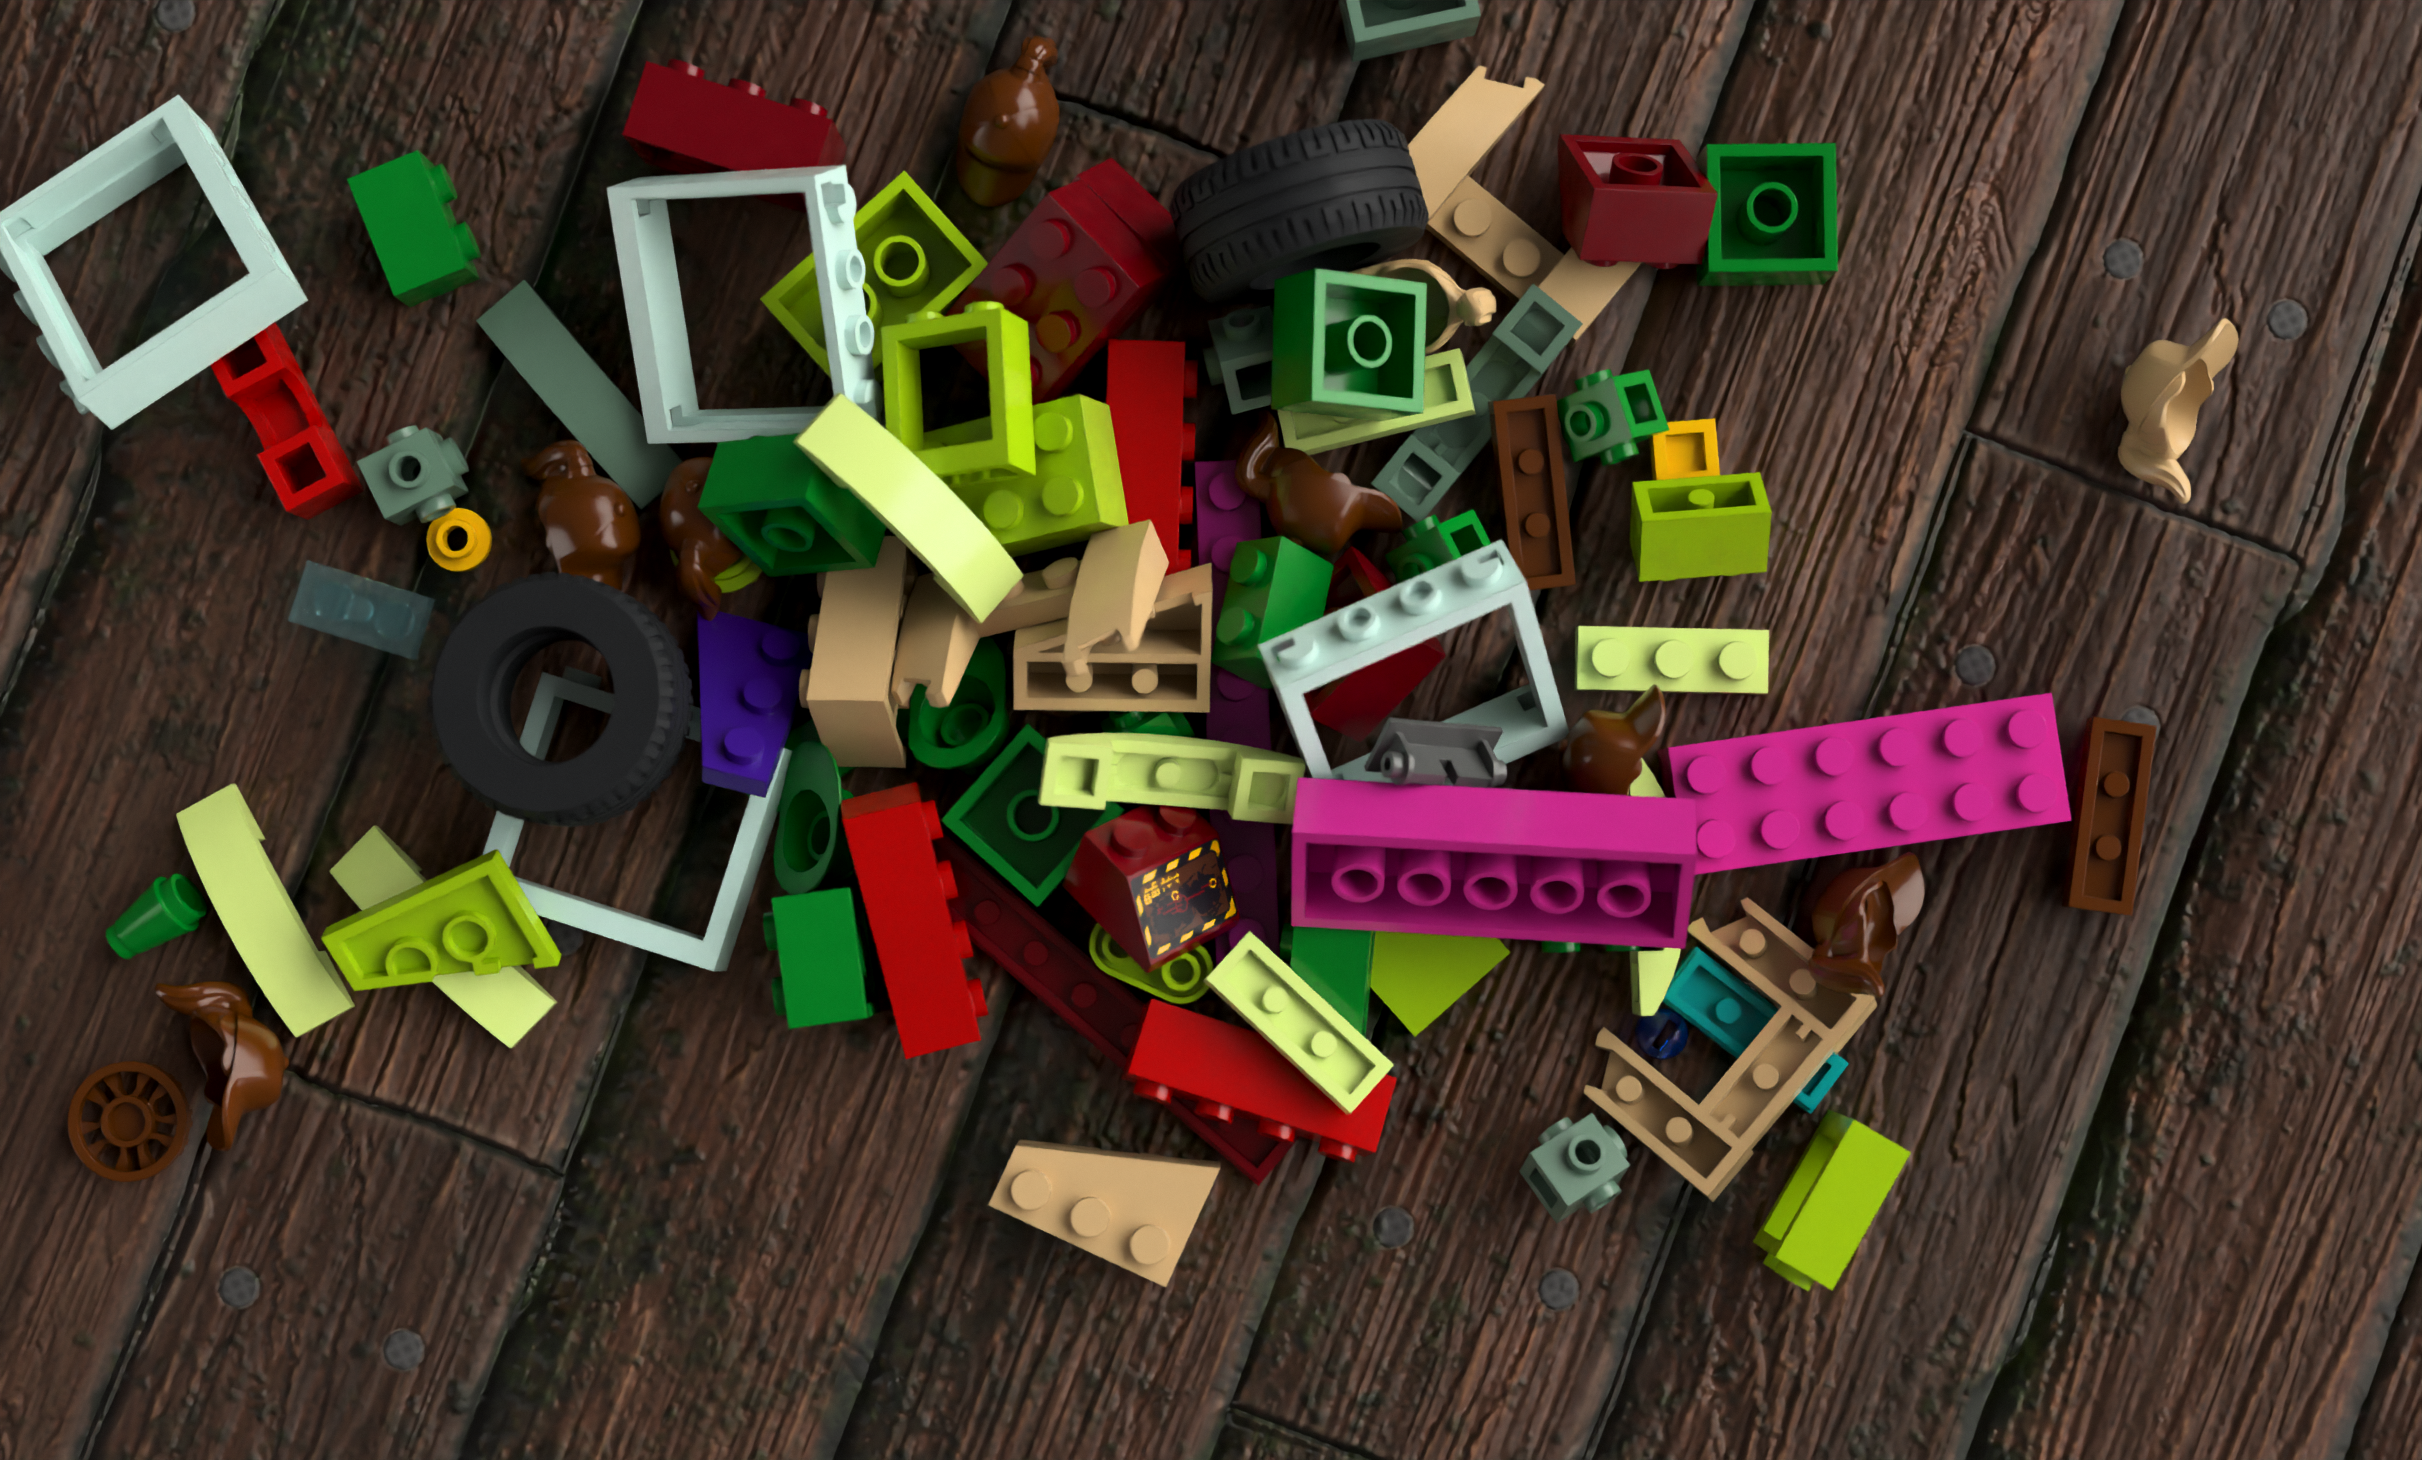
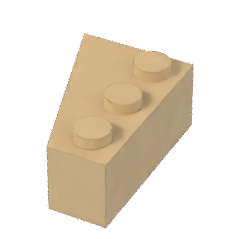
(1108, 1201)

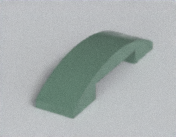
(1501, 370)
(579, 393)

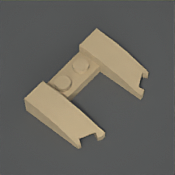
(1479, 224)
(1102, 595)
(1717, 1136)

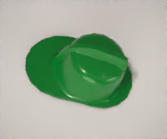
(973, 724)
(811, 830)

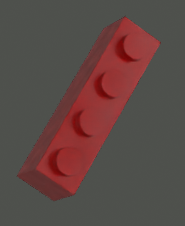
(1151, 440)
(911, 919)
(1245, 1076)

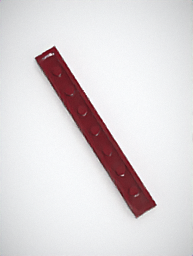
(1080, 993)

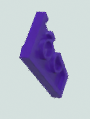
(746, 698)

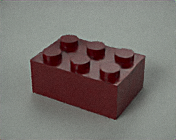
(713, 128)
(1072, 279)

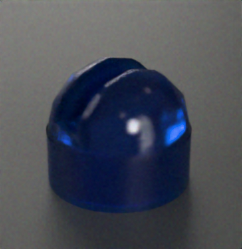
(1650, 1027)

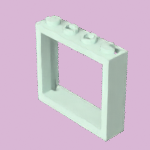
(94, 189)
(657, 311)
(1407, 616)
(707, 952)

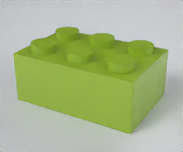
(911, 266)
(1074, 483)

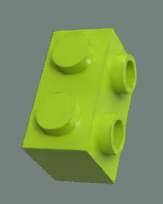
(1700, 527)

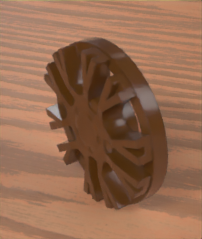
(129, 1121)

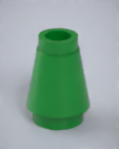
(157, 916)

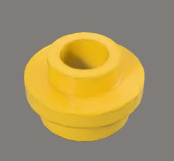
(477, 546)

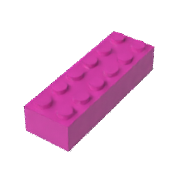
(1871, 782)
(1493, 862)

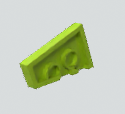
(443, 926)

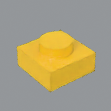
(1685, 450)

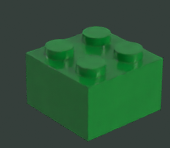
(1770, 214)
(1348, 345)
(787, 509)
(1012, 831)
(822, 957)

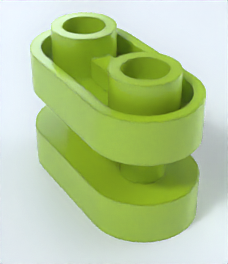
(1176, 981)

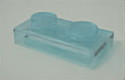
(361, 610)

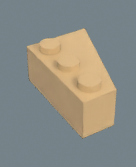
(855, 658)
(1161, 675)

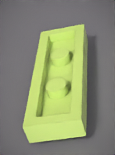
(1445, 399)
(1671, 659)
(1298, 1023)

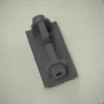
(1436, 750)

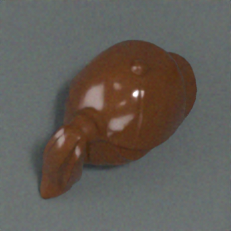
(1008, 126)
(1305, 500)
(585, 515)
(695, 540)
(1607, 746)
(1861, 922)
(234, 1049)

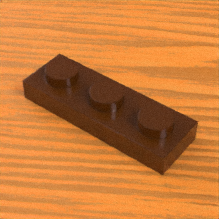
(1532, 489)
(2109, 816)

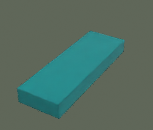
(1734, 1016)

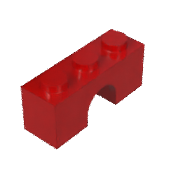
(296, 436)

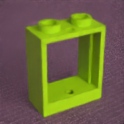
(1012, 443)
(1829, 1201)

